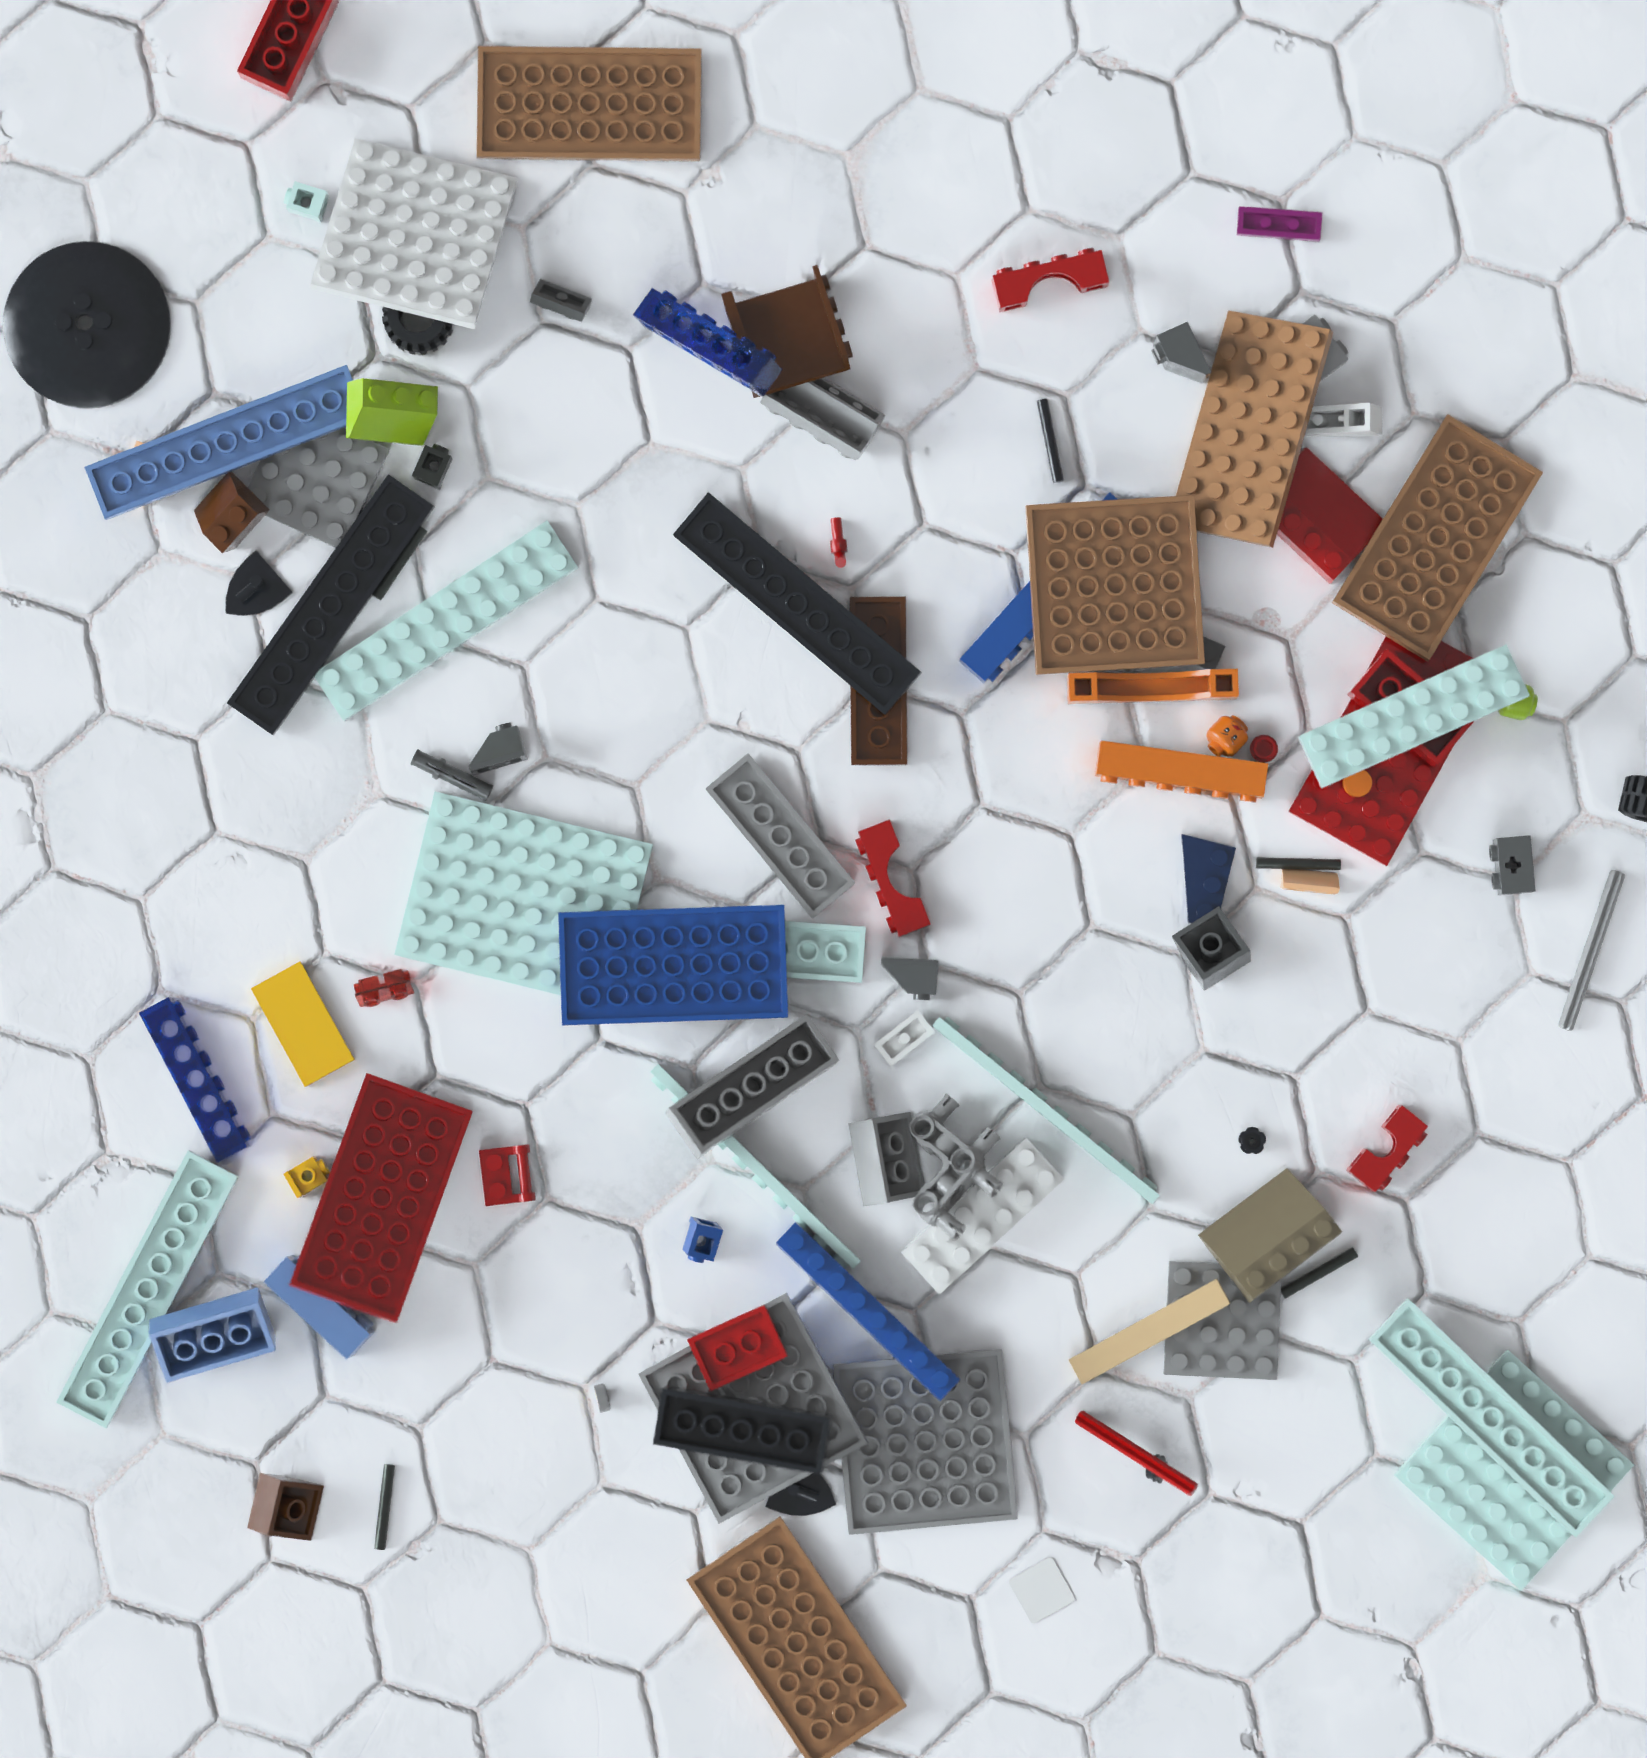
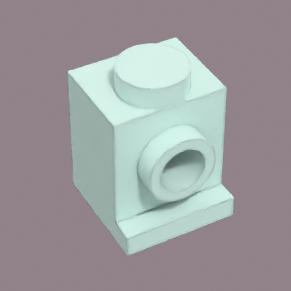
(299, 192)

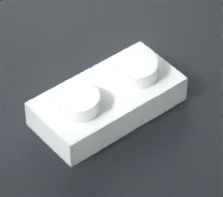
(904, 1038)

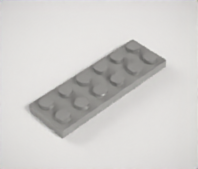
(780, 836)

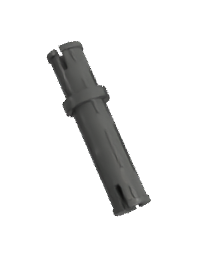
(422, 759)

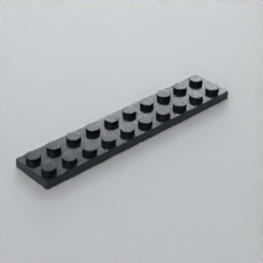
(797, 603)
(330, 605)

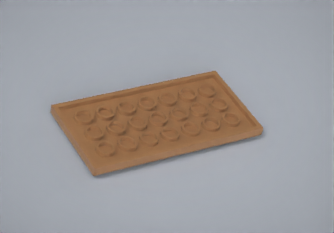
(589, 103)
(1253, 425)
(1437, 537)
(796, 1642)

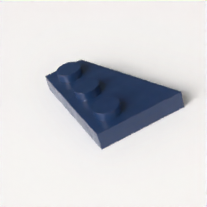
(1205, 874)

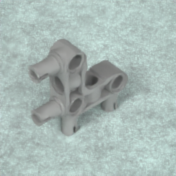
(951, 1181)

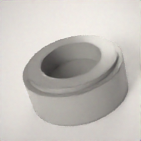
(602, 1398)

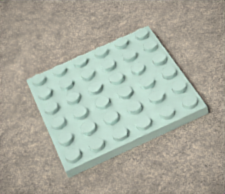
(1484, 1500)

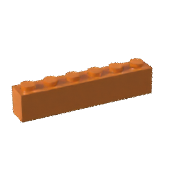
(1181, 770)

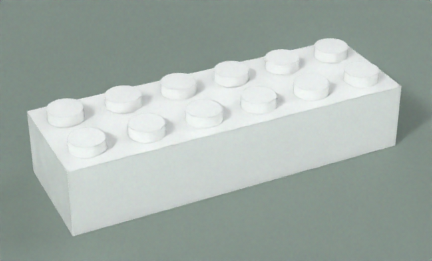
(1026, 1182)

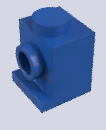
(708, 1247)

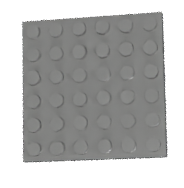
(793, 1382)
(928, 1456)

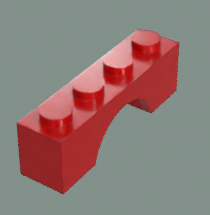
(1084, 271)
(905, 912)

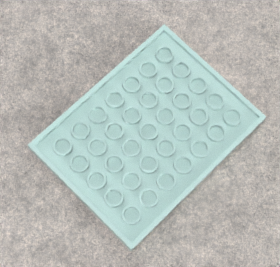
(495, 885)

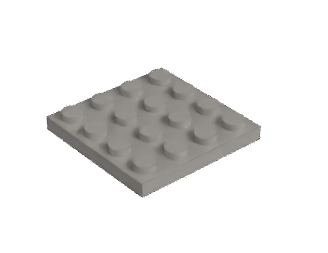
(319, 484)
(1230, 1342)

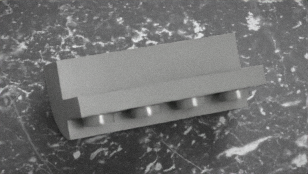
(827, 414)

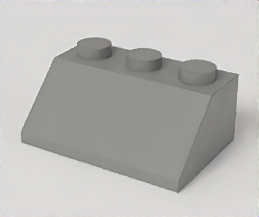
(886, 1159)

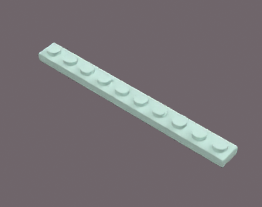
(1056, 1116)
(764, 1178)

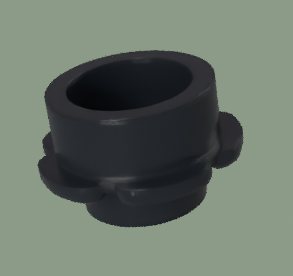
(1257, 1146)

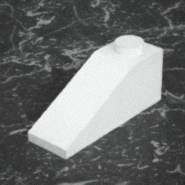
(1346, 420)

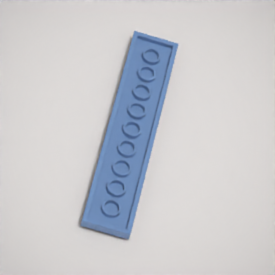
(221, 443)

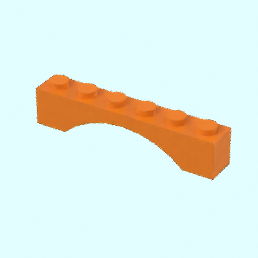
(1152, 687)

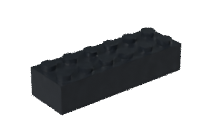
(742, 1429)

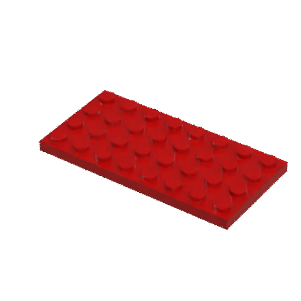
(1399, 784)
(381, 1198)

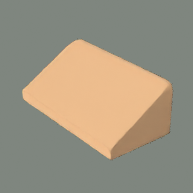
(1310, 881)

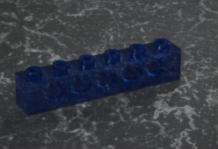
(707, 341)
(155, 1021)

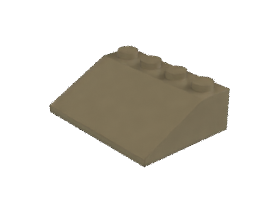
(1269, 1234)

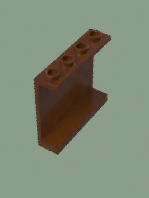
(796, 328)

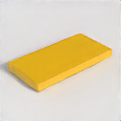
(302, 1024)

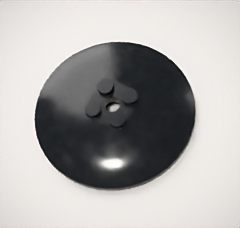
(93, 364)

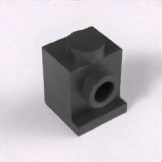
(424, 474)

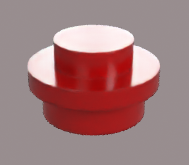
(1263, 748)

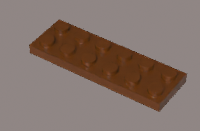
(877, 737)

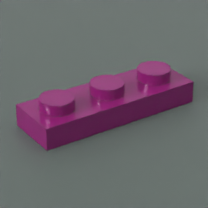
(1279, 224)

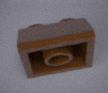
(229, 513)
(285, 1507)

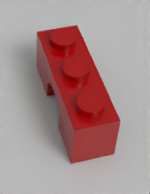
(1405, 1132)

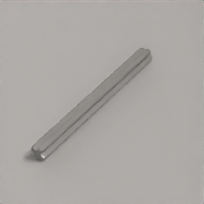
(1591, 950)

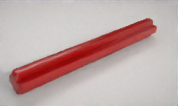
(1136, 1453)

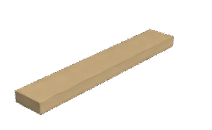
(1149, 1331)

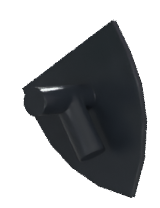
(255, 588)
(803, 1497)

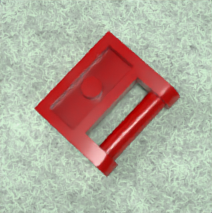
(497, 1175)

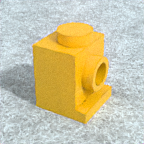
(295, 1176)

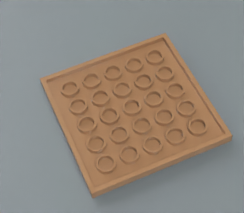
(1114, 584)

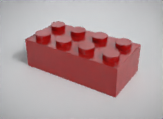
(285, 44)
(1391, 676)

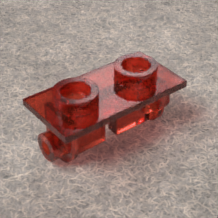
(396, 987)

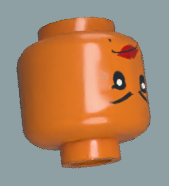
(1227, 736)

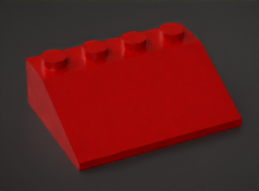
(1325, 518)

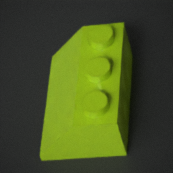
(390, 411)

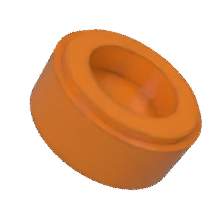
(1358, 784)

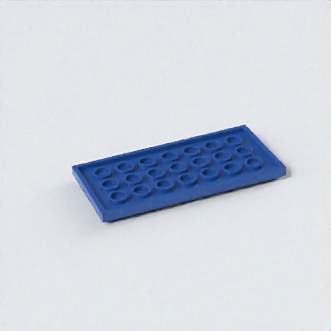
(673, 965)

